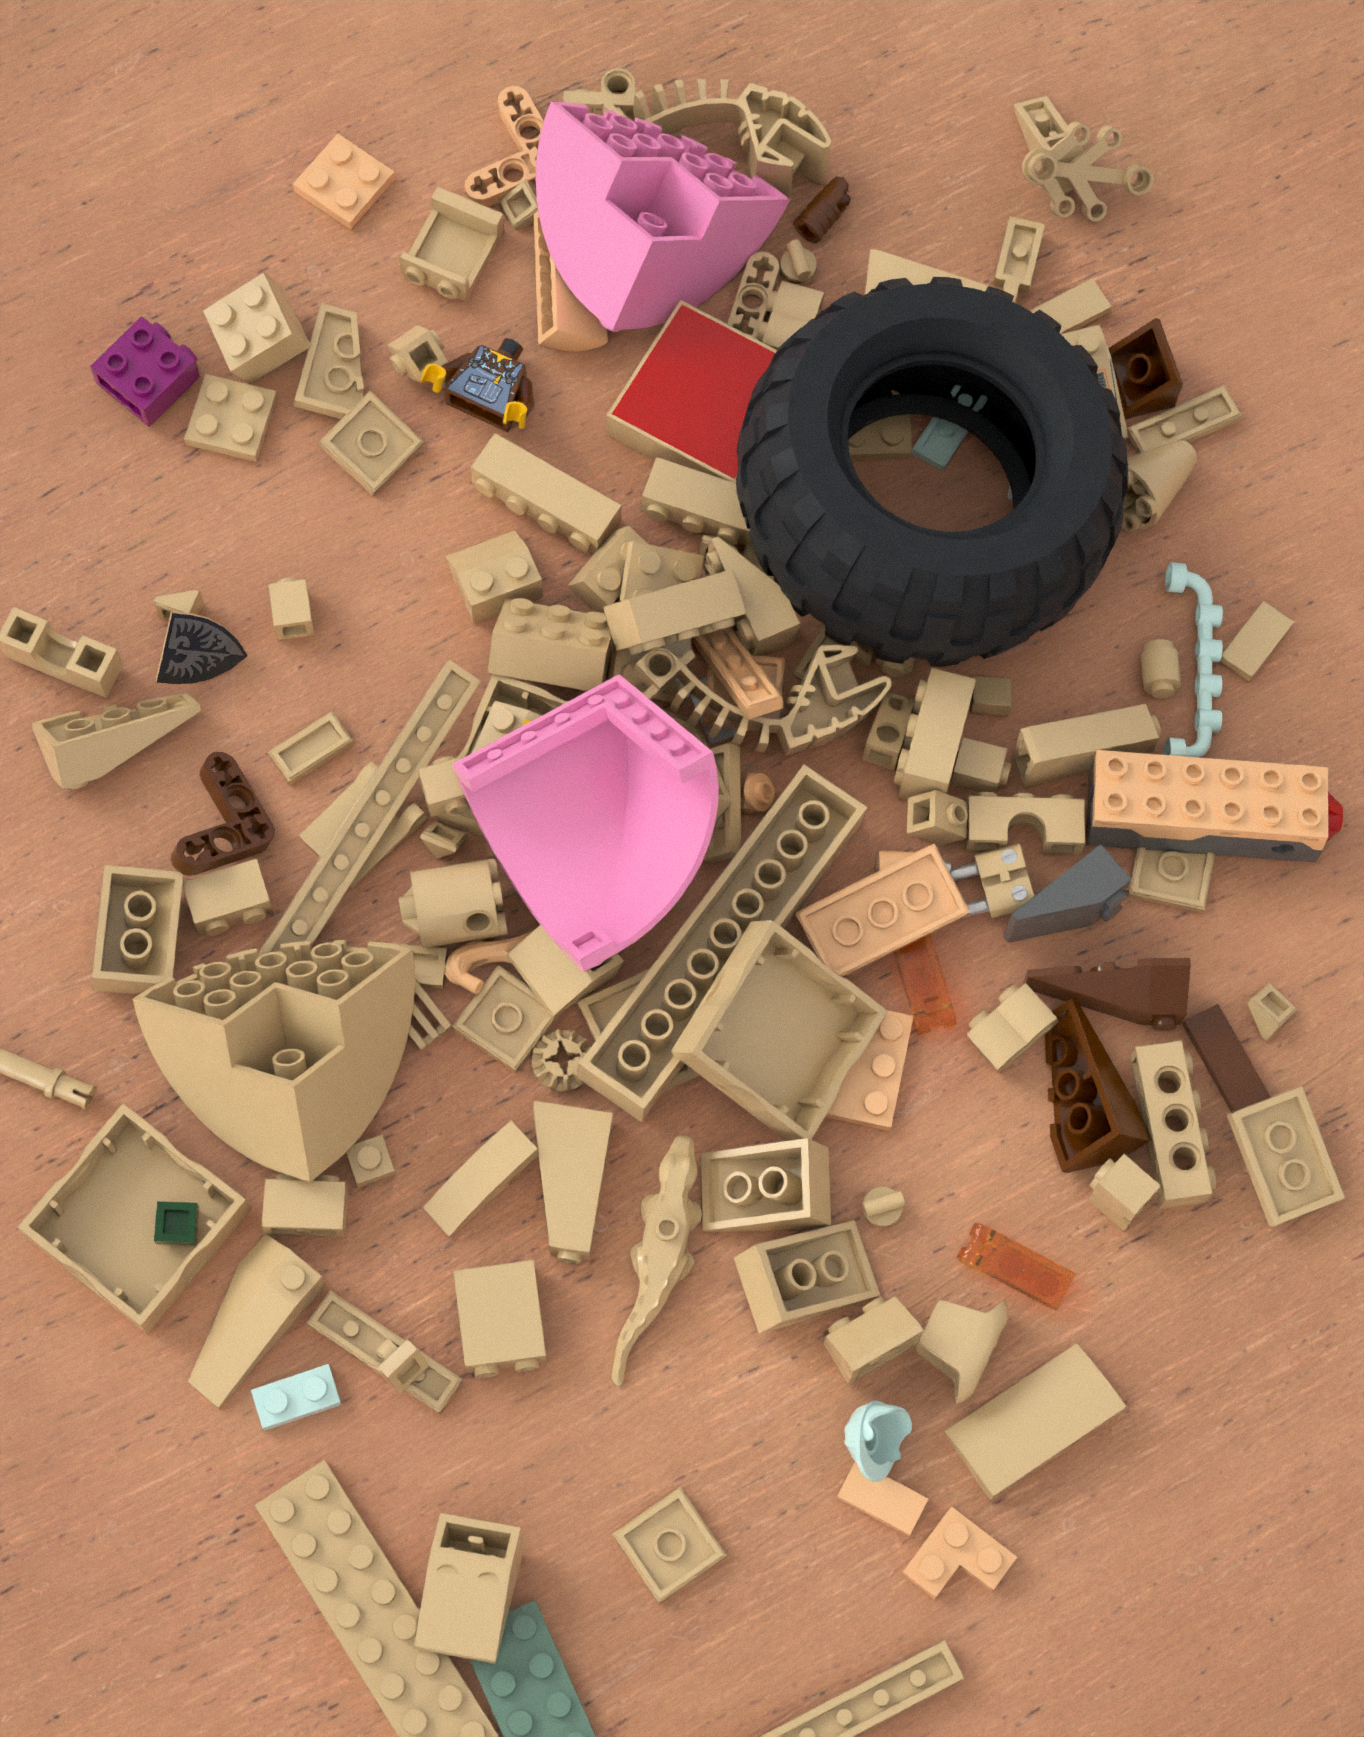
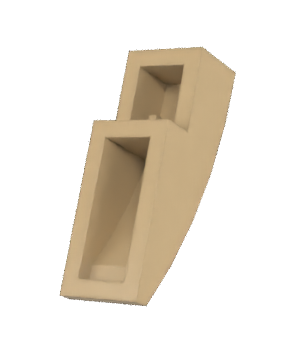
(481, 1178)

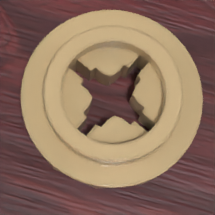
(547, 1049)

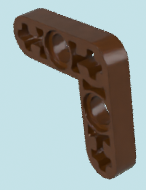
(237, 822)

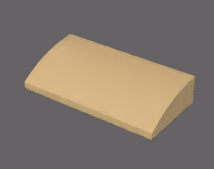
(1034, 1421)

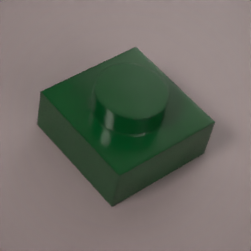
(176, 1223)

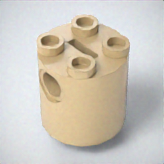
(454, 903)

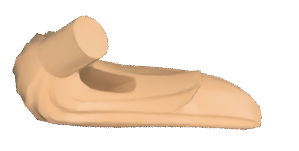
(474, 955)

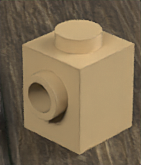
(415, 351)
(442, 788)
(937, 817)

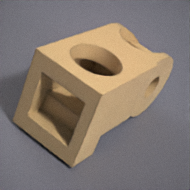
(888, 731)

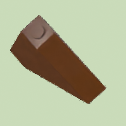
(1145, 994)
(1090, 1101)

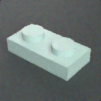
(296, 1397)

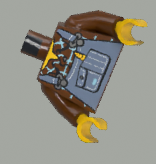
(486, 384)

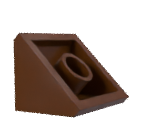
(1146, 371)

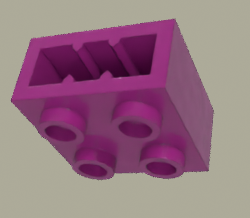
(146, 370)

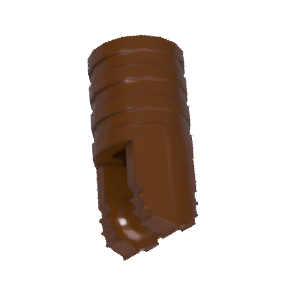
(823, 210)

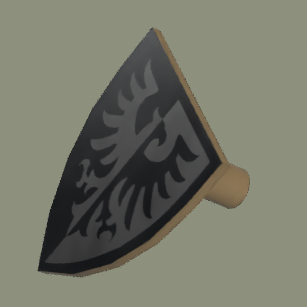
(196, 650)

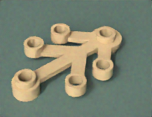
(1081, 170)

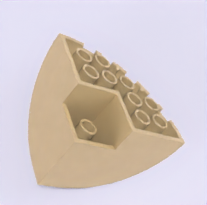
(285, 1046)

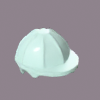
(875, 1437)

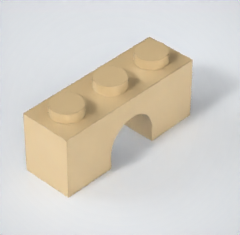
(80, 663)
(1056, 819)

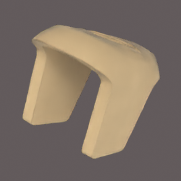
(961, 1342)

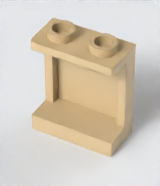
(453, 245)
(500, 1318)

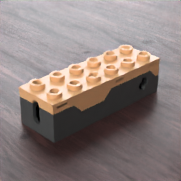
(1210, 806)

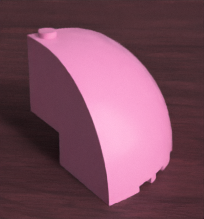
(644, 215)

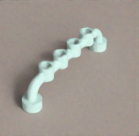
(1206, 651)

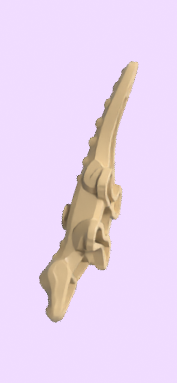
(662, 1254)

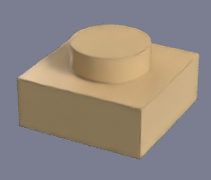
(370, 1161)

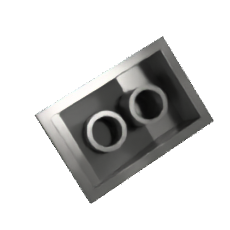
(1073, 900)

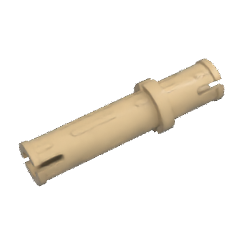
(53, 1082)

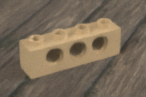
(1172, 1063)

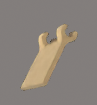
(325, 826)

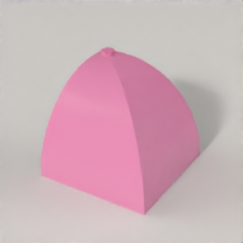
(596, 816)

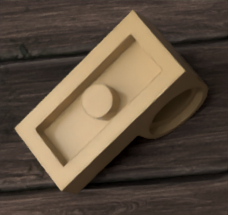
(613, 80)

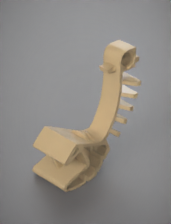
(772, 128)
(819, 708)

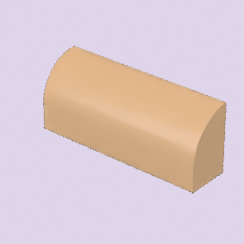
(560, 316)

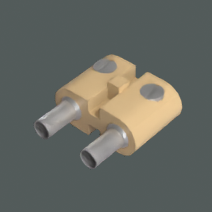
(1002, 878)

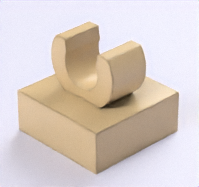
(401, 1364)

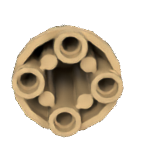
(1155, 481)

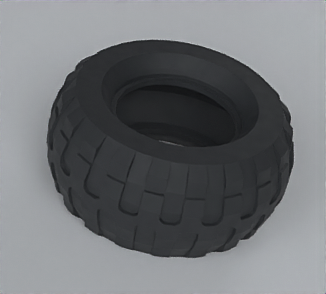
(903, 583)

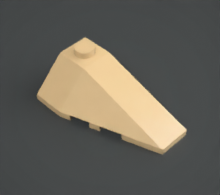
(91, 746)
(258, 1308)

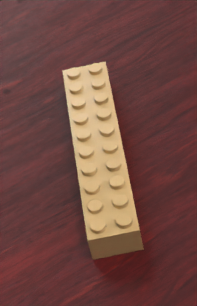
(761, 883)

